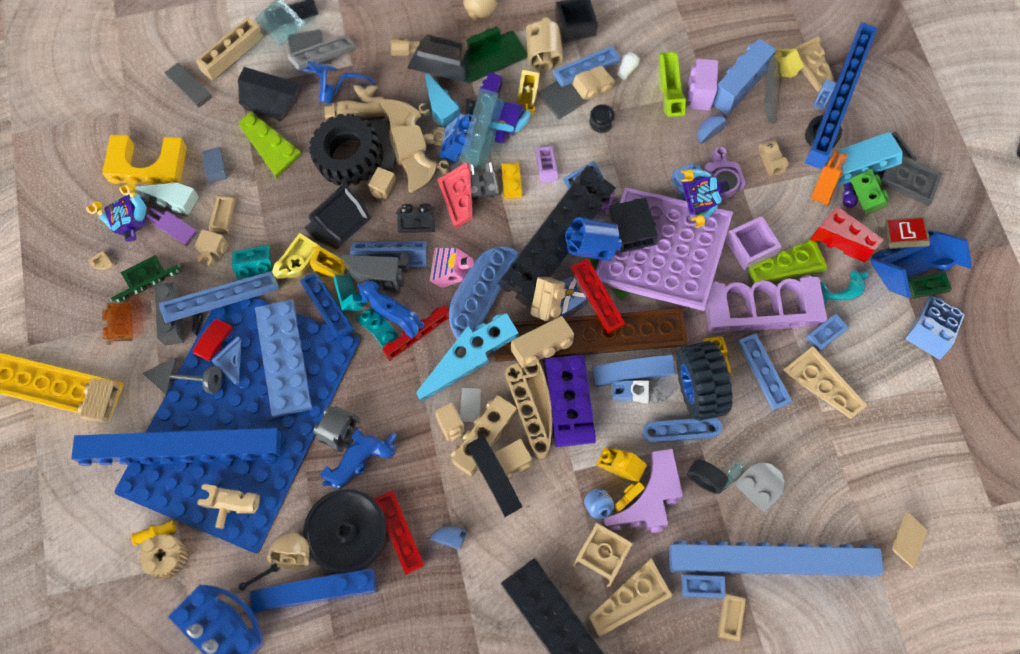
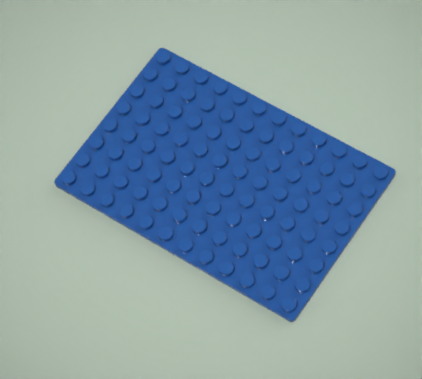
(176, 486)

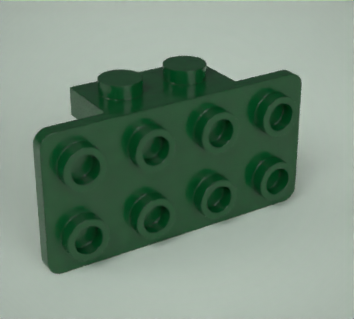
(492, 52)
(143, 274)

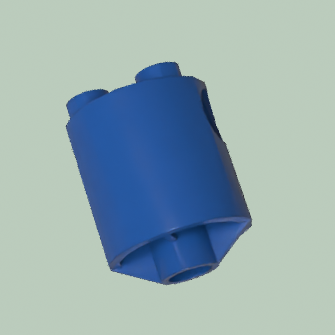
(593, 239)

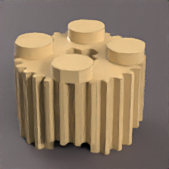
(152, 554)

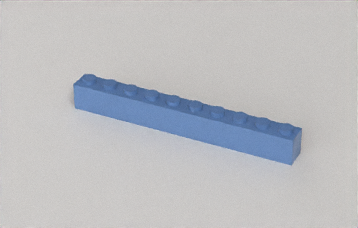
(775, 559)

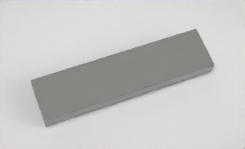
(322, 51)

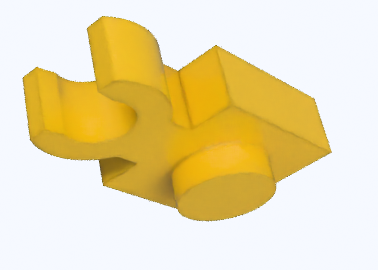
(631, 493)

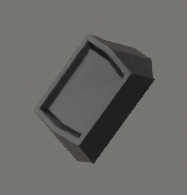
(441, 58)
(266, 93)
(338, 217)

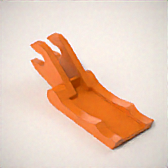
(829, 178)

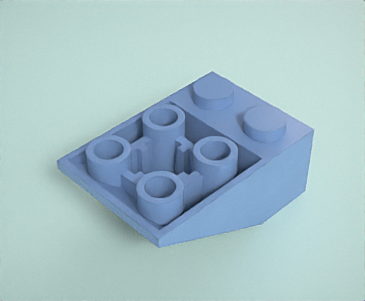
(935, 327)

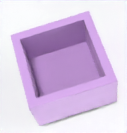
(702, 84)
(752, 243)

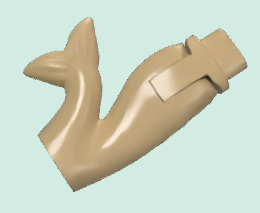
(368, 109)

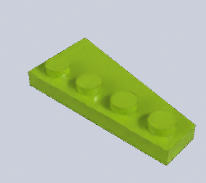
(271, 146)
(796, 262)

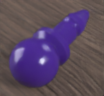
(849, 196)

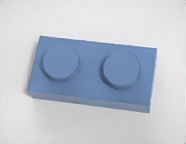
(827, 332)
(703, 586)

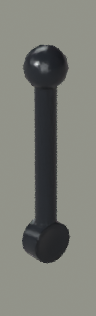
(242, 586)

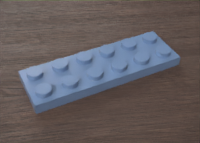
(283, 358)

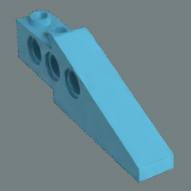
(455, 368)

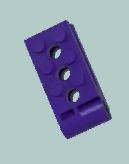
(565, 430)

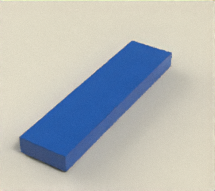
(326, 305)

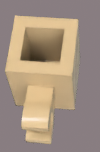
(209, 246)

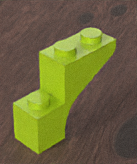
(669, 83)

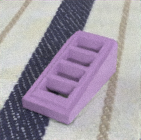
(546, 174)

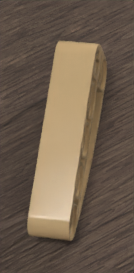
(537, 400)

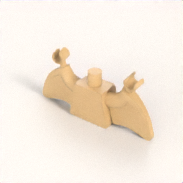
(410, 144)

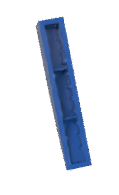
(314, 590)

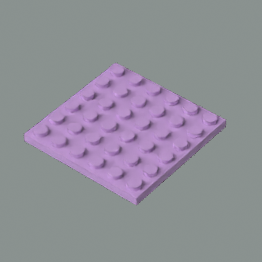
(682, 261)

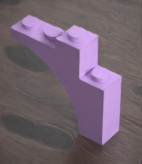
(649, 508)

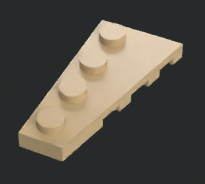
(821, 379)
(634, 597)

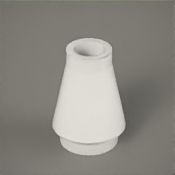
(628, 64)

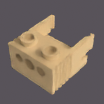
(604, 552)

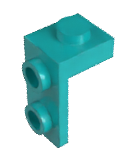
(346, 293)
(377, 326)

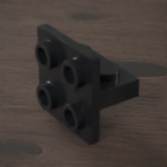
(416, 219)

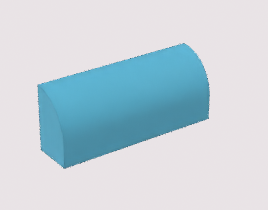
(874, 154)

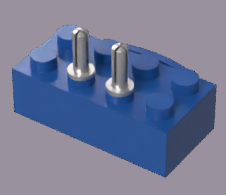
(215, 624)

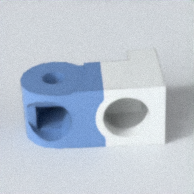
(631, 391)

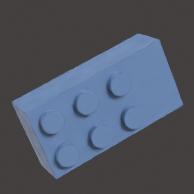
(743, 76)

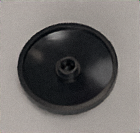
(345, 531)

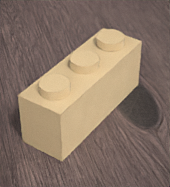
(542, 342)

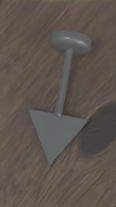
(162, 376)

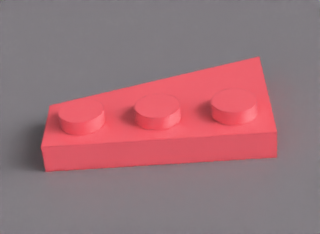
(457, 194)

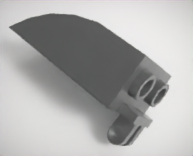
(382, 270)

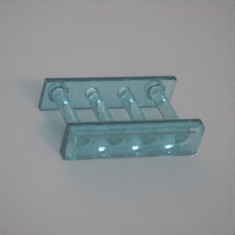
(482, 129)

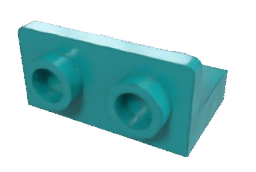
(251, 261)

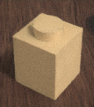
(382, 183)

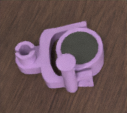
(726, 171)

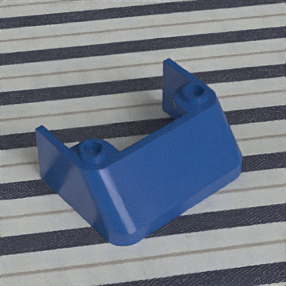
(900, 264)

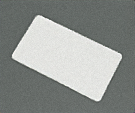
(470, 404)

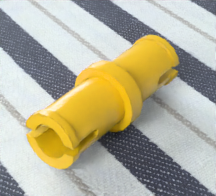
(141, 536)

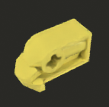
(299, 253)

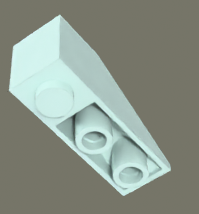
(171, 195)

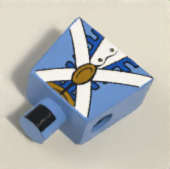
(573, 299)

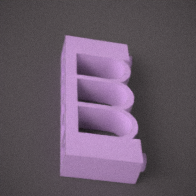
(806, 289)

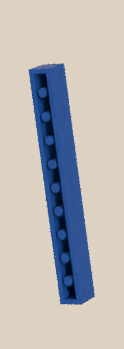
(841, 96)
(176, 446)

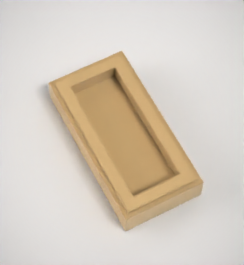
(222, 214)
(731, 617)

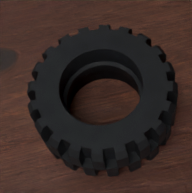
(336, 132)

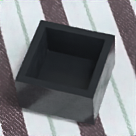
(575, 19)

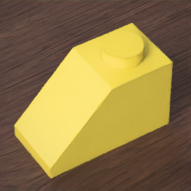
(788, 62)

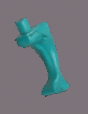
(855, 288)

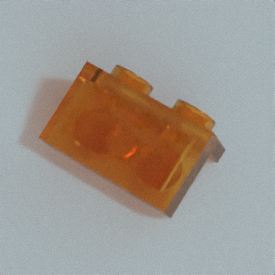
(118, 322)

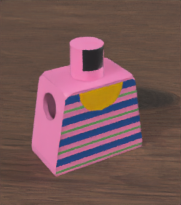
(449, 266)

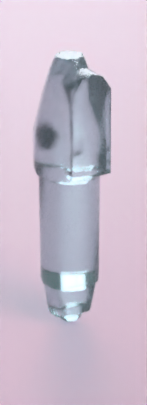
(734, 473)

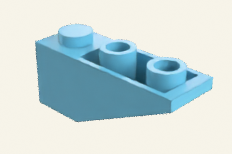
(442, 106)

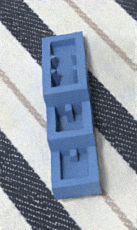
(634, 370)

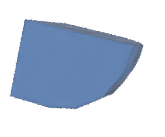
(710, 128)
(450, 536)

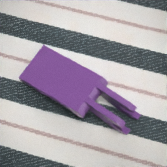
(172, 225)

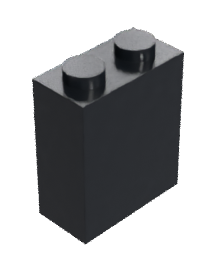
(634, 224)

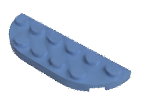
(479, 289)

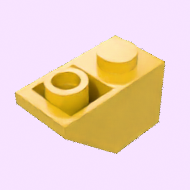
(622, 464)

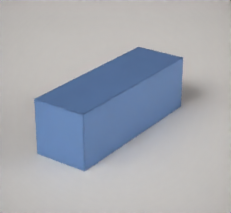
(824, 94)

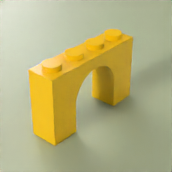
(165, 170)

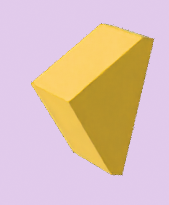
(528, 88)
(326, 263)

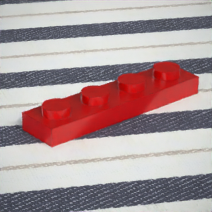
(597, 296)
(396, 347)
(400, 533)

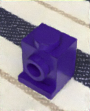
(492, 83)

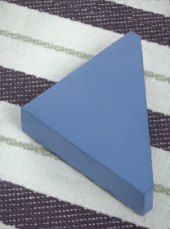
(229, 360)

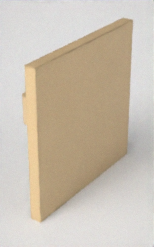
(909, 540)

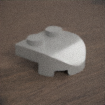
(762, 484)

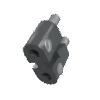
(484, 185)

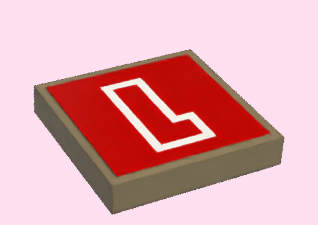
(907, 232)

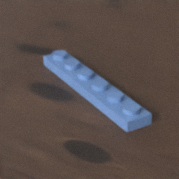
(218, 296)

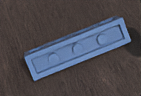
(414, 249)

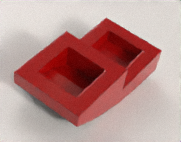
(211, 340)

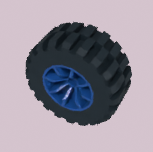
(704, 380)

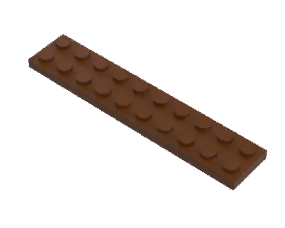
(641, 332)

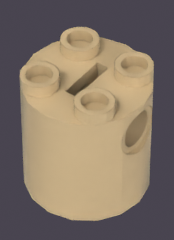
(544, 45)

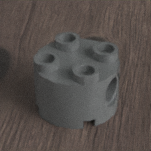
(336, 428)

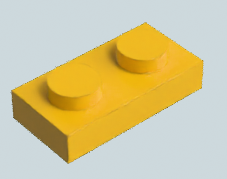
(511, 180)

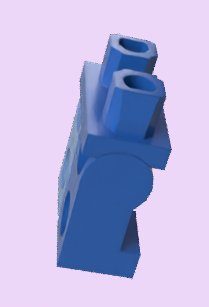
(454, 137)

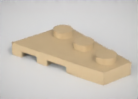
(814, 63)

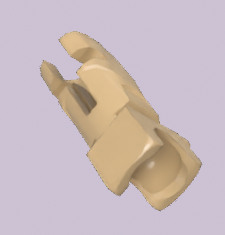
(227, 501)

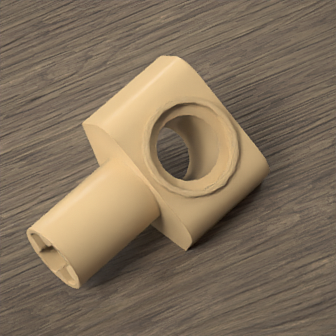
(402, 47)

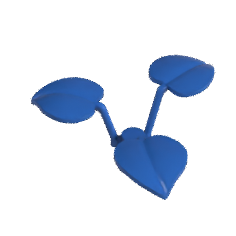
(326, 90)

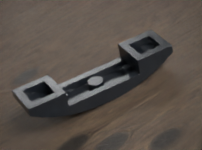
(494, 476)

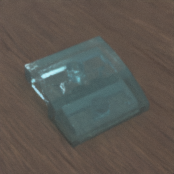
(279, 21)

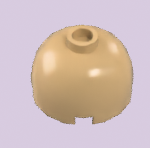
(480, 8)
(289, 551)

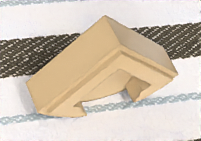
(101, 261)

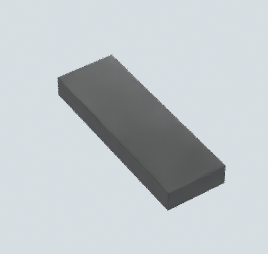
(188, 84)

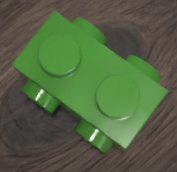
(868, 192)

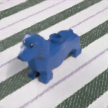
(390, 308)
(356, 456)

